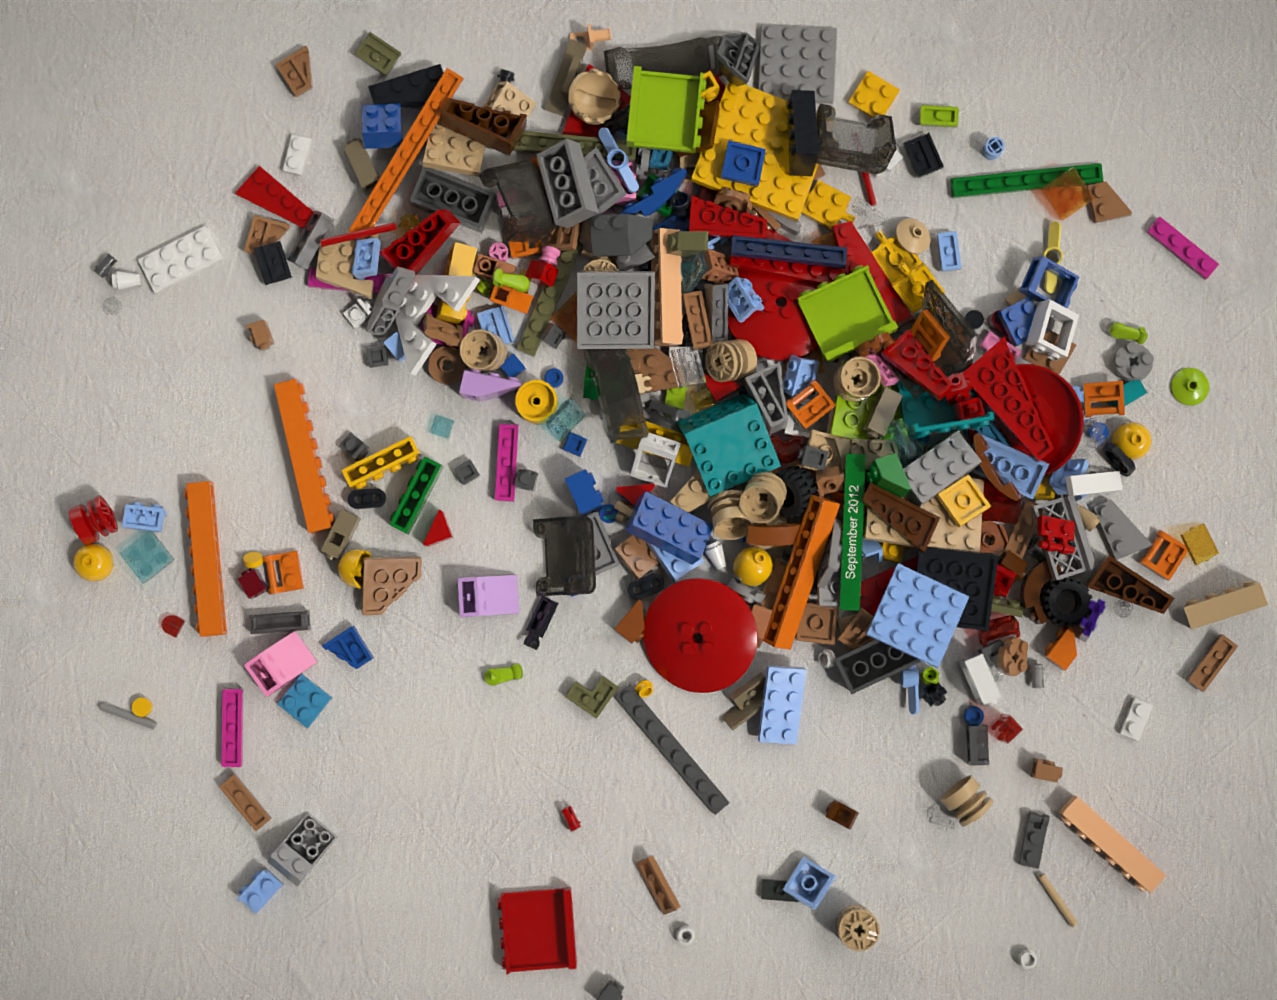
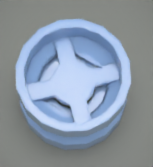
(991, 152)

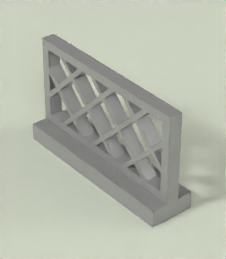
(1083, 553)

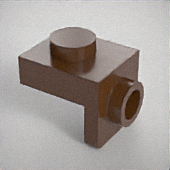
(841, 814)

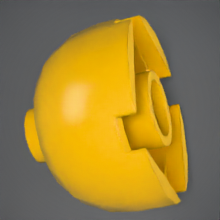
(1132, 439)
(93, 562)
(753, 566)
(351, 567)

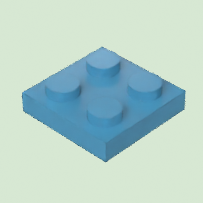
(304, 700)

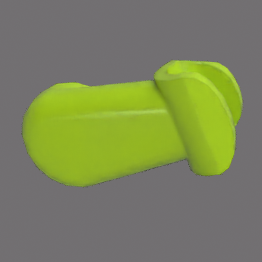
(518, 282)
(1120, 331)
(500, 675)

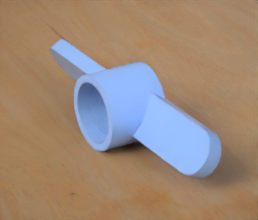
(623, 169)
(910, 679)

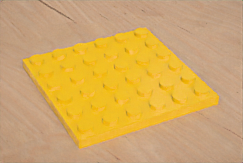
(758, 121)

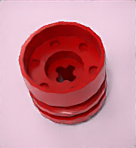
(91, 521)

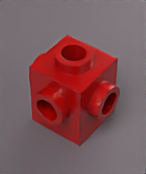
(960, 388)

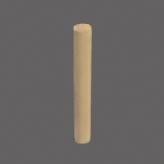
(1057, 899)

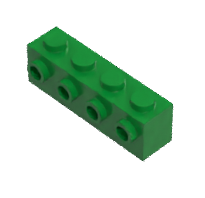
(416, 495)

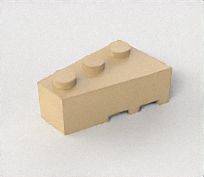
(692, 494)

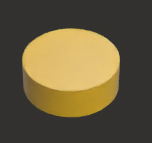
(253, 560)
(142, 707)

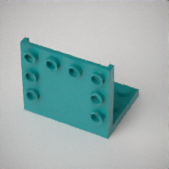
(929, 415)
(729, 443)

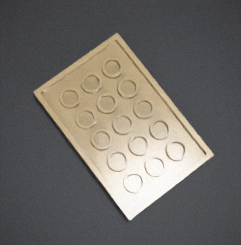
(946, 532)

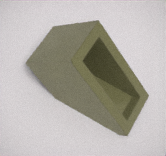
(687, 243)

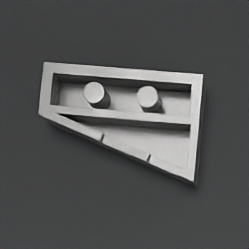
(767, 391)

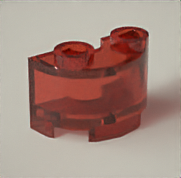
(787, 450)

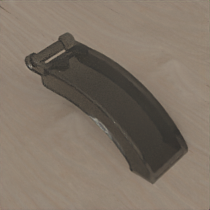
(677, 58)
(617, 392)

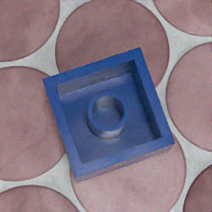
(382, 126)
(584, 492)

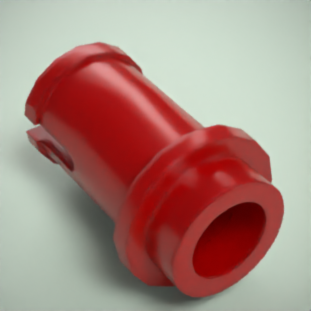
(570, 818)

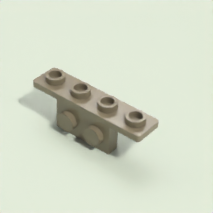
(569, 69)
(748, 702)

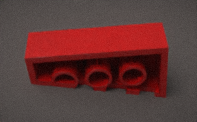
(421, 242)

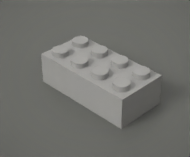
(567, 183)
(940, 469)

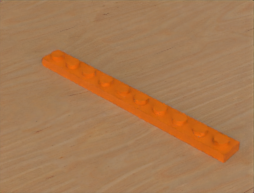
(407, 152)

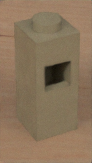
(361, 164)
(881, 413)
(340, 535)

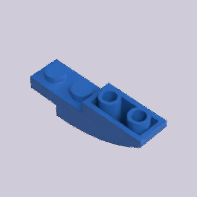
(663, 191)

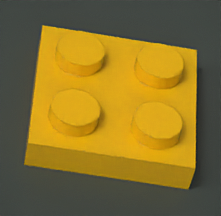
(873, 95)
(963, 501)

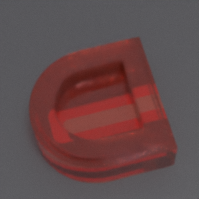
(172, 625)

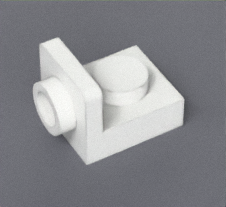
(358, 313)

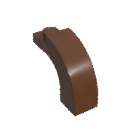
(1031, 588)

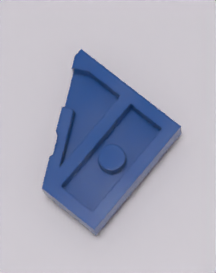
(350, 647)

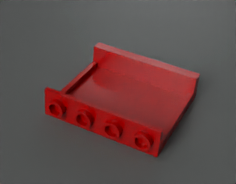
(537, 930)

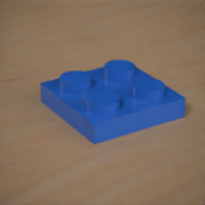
(743, 163)
(1018, 320)

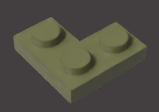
(592, 701)

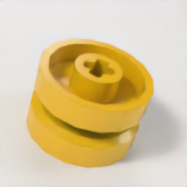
(525, 401)

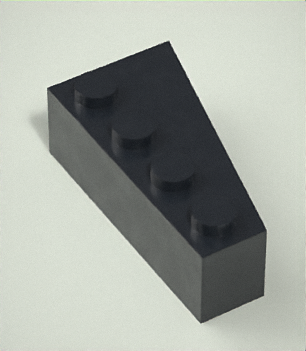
(409, 89)
(802, 132)

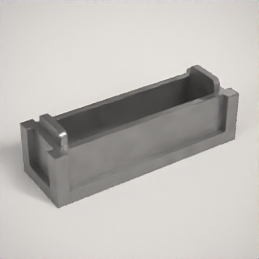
(310, 239)
(717, 310)
(280, 622)

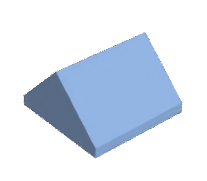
(809, 883)

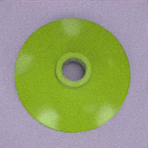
(1182, 391)

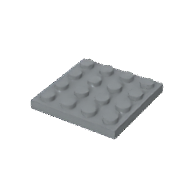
(798, 61)
(615, 309)

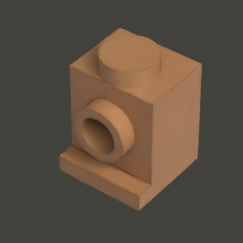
(260, 334)
(830, 480)
(1046, 770)

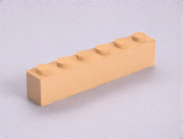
(668, 294)
(1112, 844)

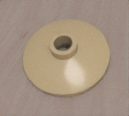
(909, 240)

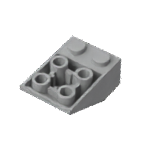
(302, 849)

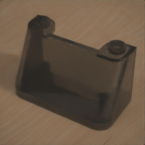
(853, 143)
(524, 198)
(567, 556)

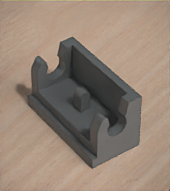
(977, 745)

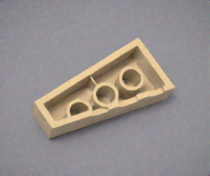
(1225, 605)

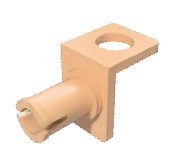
(592, 36)

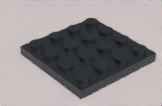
(968, 573)

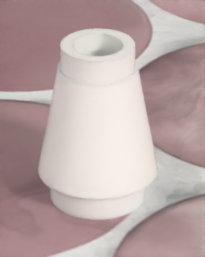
(125, 280)
(715, 553)

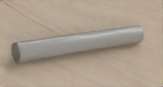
(127, 715)

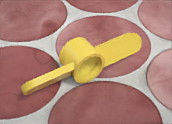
(1053, 245)

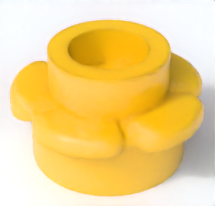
(644, 688)

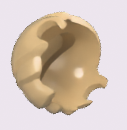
(594, 97)

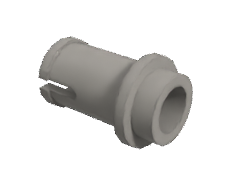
(1037, 676)

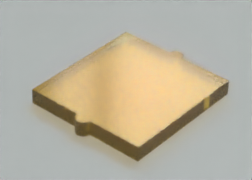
(1199, 544)

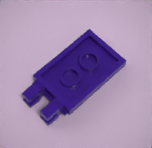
(1089, 625)

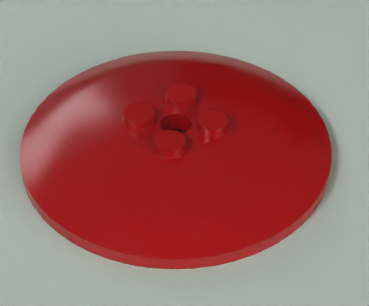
(775, 330)
(1058, 412)
(726, 629)

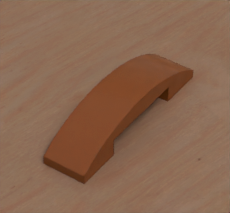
(1008, 489)
(772, 535)

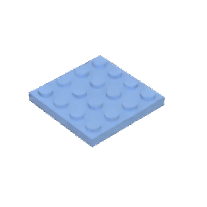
(917, 615)

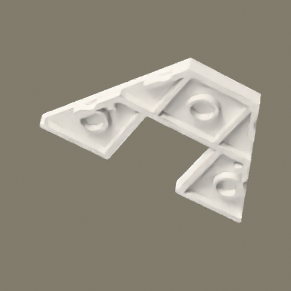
(416, 302)

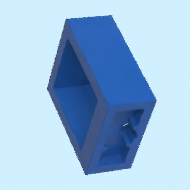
(1035, 273)

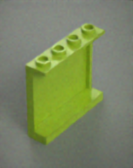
(665, 111)
(845, 313)

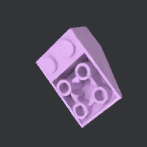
(486, 387)
(488, 595)

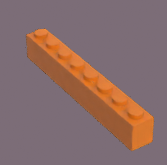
(303, 456)
(206, 559)
(801, 572)

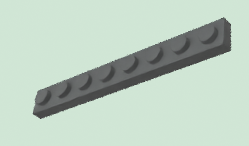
(672, 749)

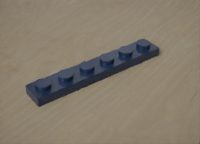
(789, 251)

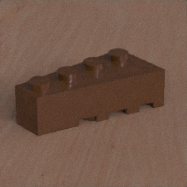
(482, 124)
(1123, 583)

